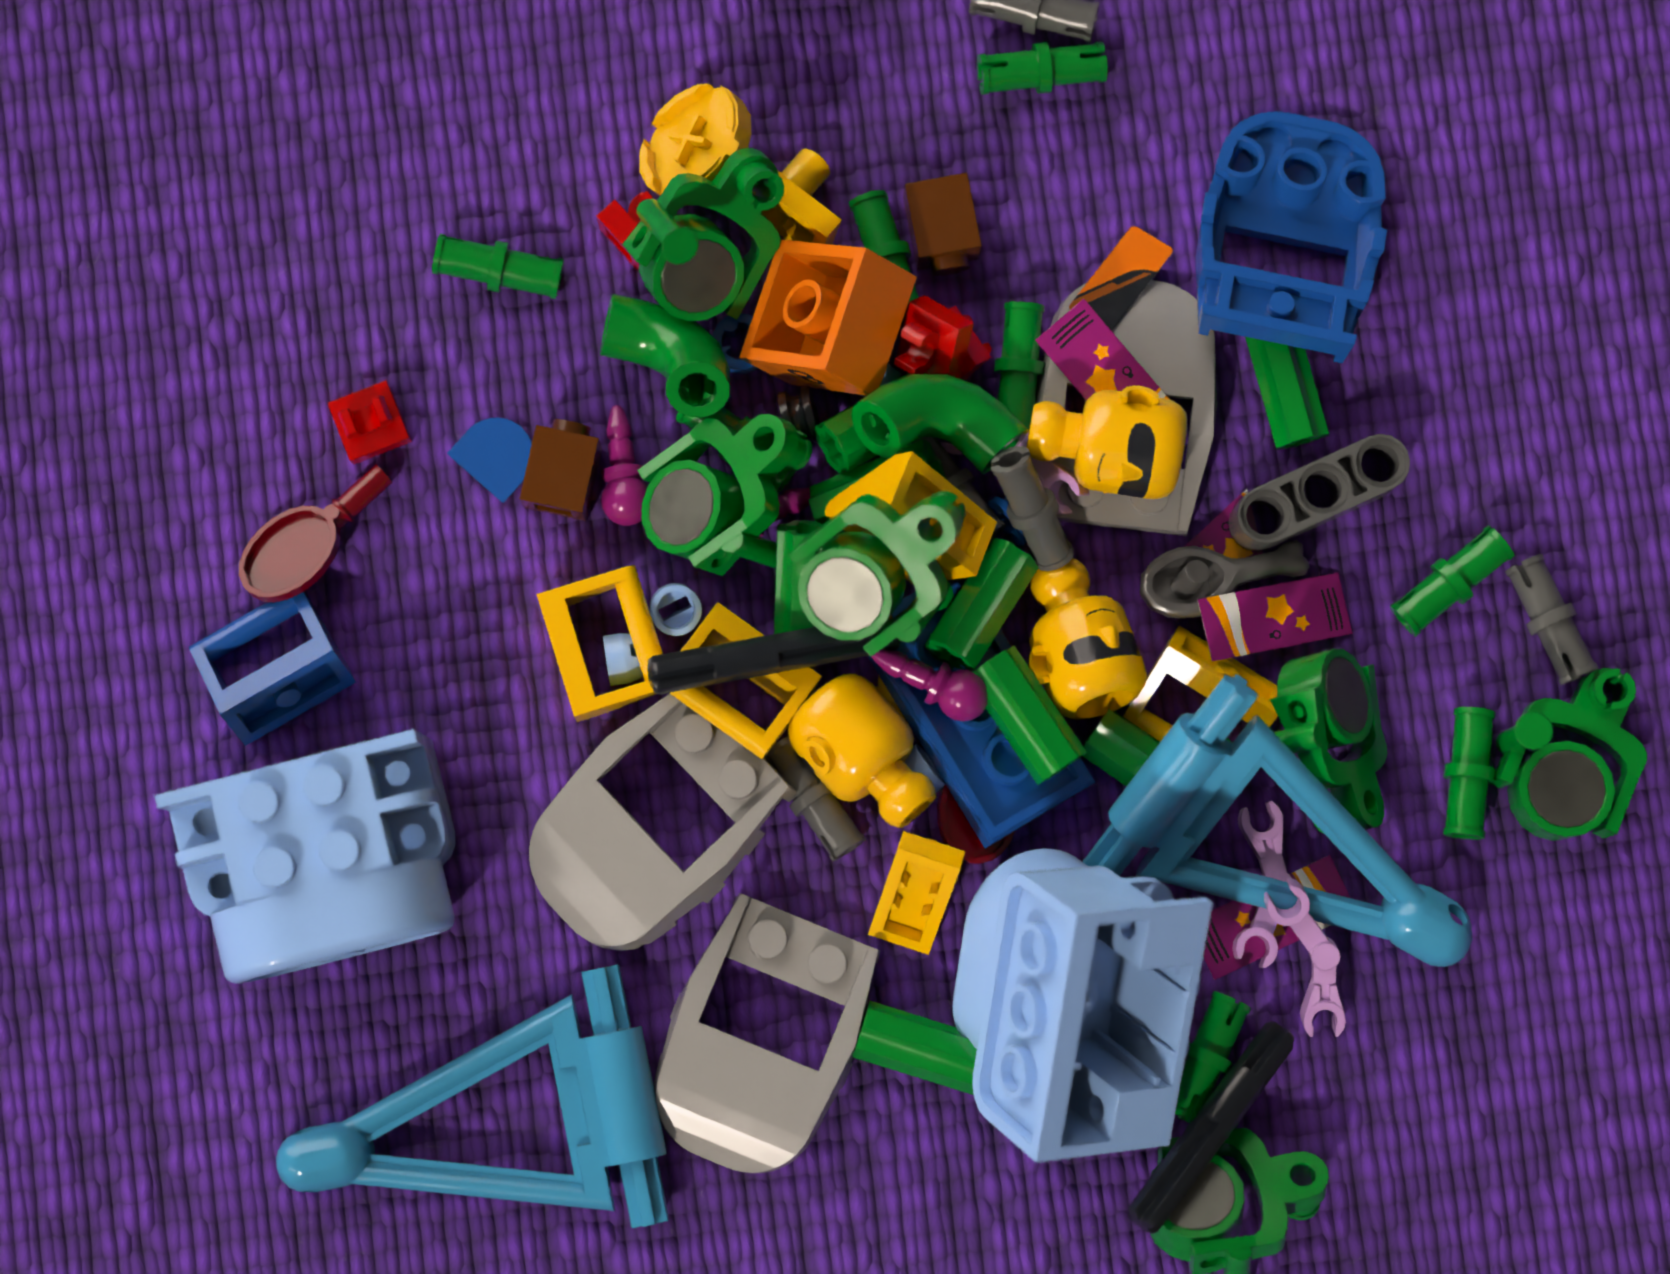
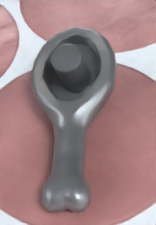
(1192, 573)

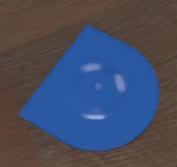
(494, 454)

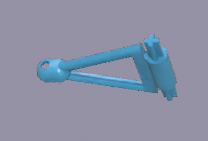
(1198, 777)
(603, 1102)

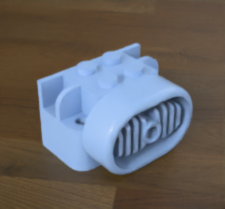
(318, 855)
(1078, 1003)

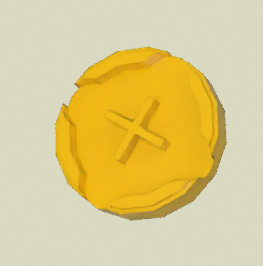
(694, 135)

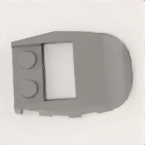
(1165, 341)
(604, 866)
(738, 1098)

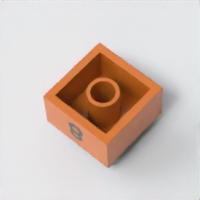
(828, 317)

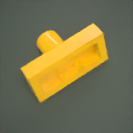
(798, 213)
(916, 892)

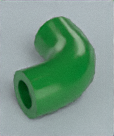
(676, 348)
(936, 408)

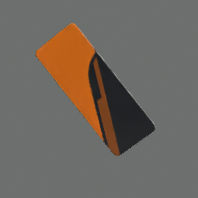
(1124, 275)

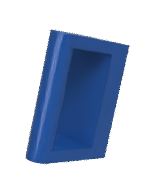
(284, 685)

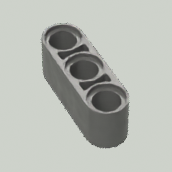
(1344, 476)

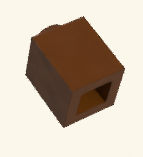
(942, 224)
(561, 470)

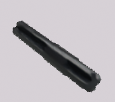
(751, 658)
(1211, 1127)

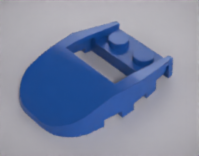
(1299, 187)

